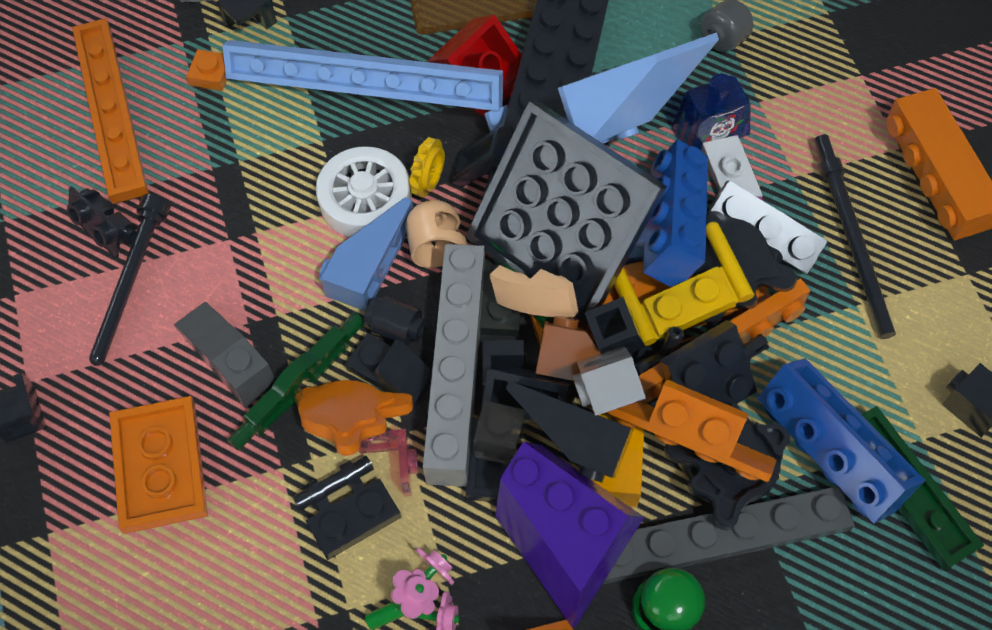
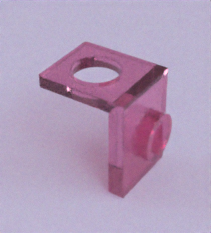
(396, 441)

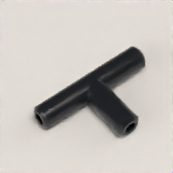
(672, 342)

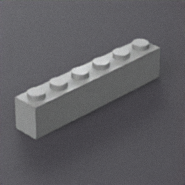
(454, 367)

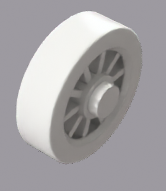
(356, 198)

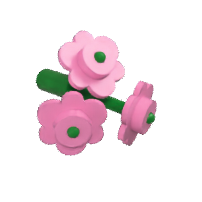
(415, 596)

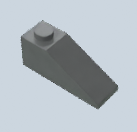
(227, 353)

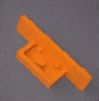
(700, 425)

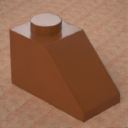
(563, 347)

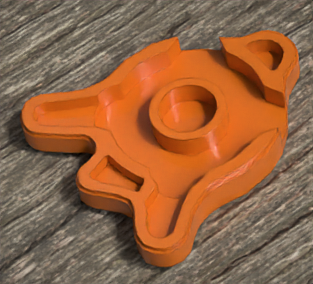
(349, 412)

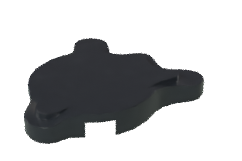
(753, 257)
(722, 484)

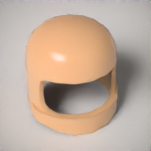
(428, 223)

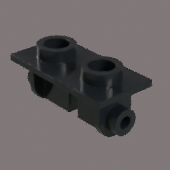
(91, 213)

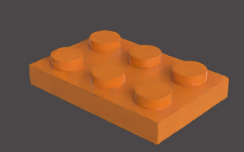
(157, 465)

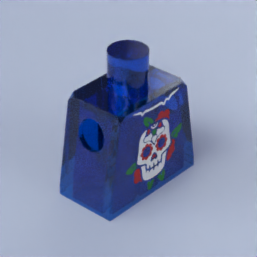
(713, 112)

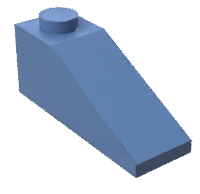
(365, 258)

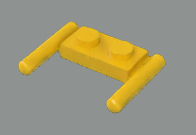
(692, 299)

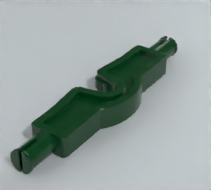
(307, 367)

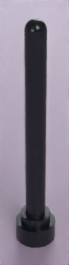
(152, 212)

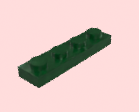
(928, 508)

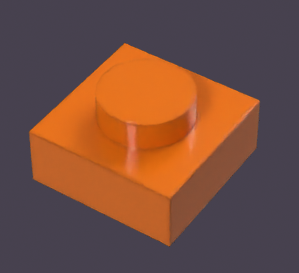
(207, 70)

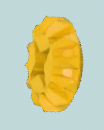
(427, 167)

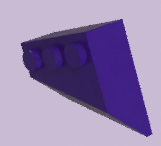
(563, 526)

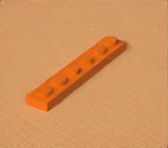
(110, 111)
(754, 321)

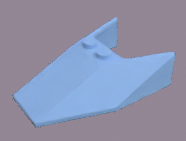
(626, 96)

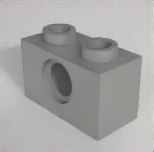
(608, 381)

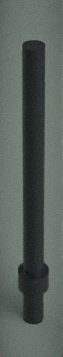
(833, 172)

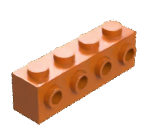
(943, 162)

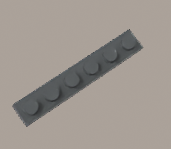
(757, 529)

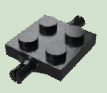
(715, 364)

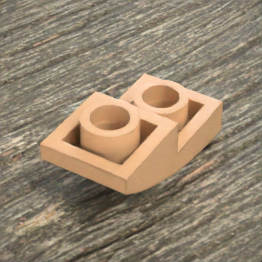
(541, 295)

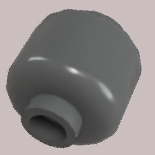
(730, 21)

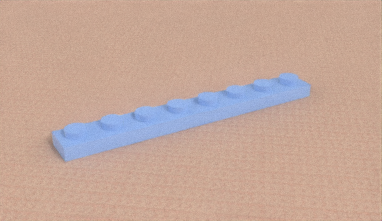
(364, 75)

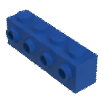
(678, 225)
(839, 440)

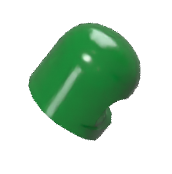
(669, 600)

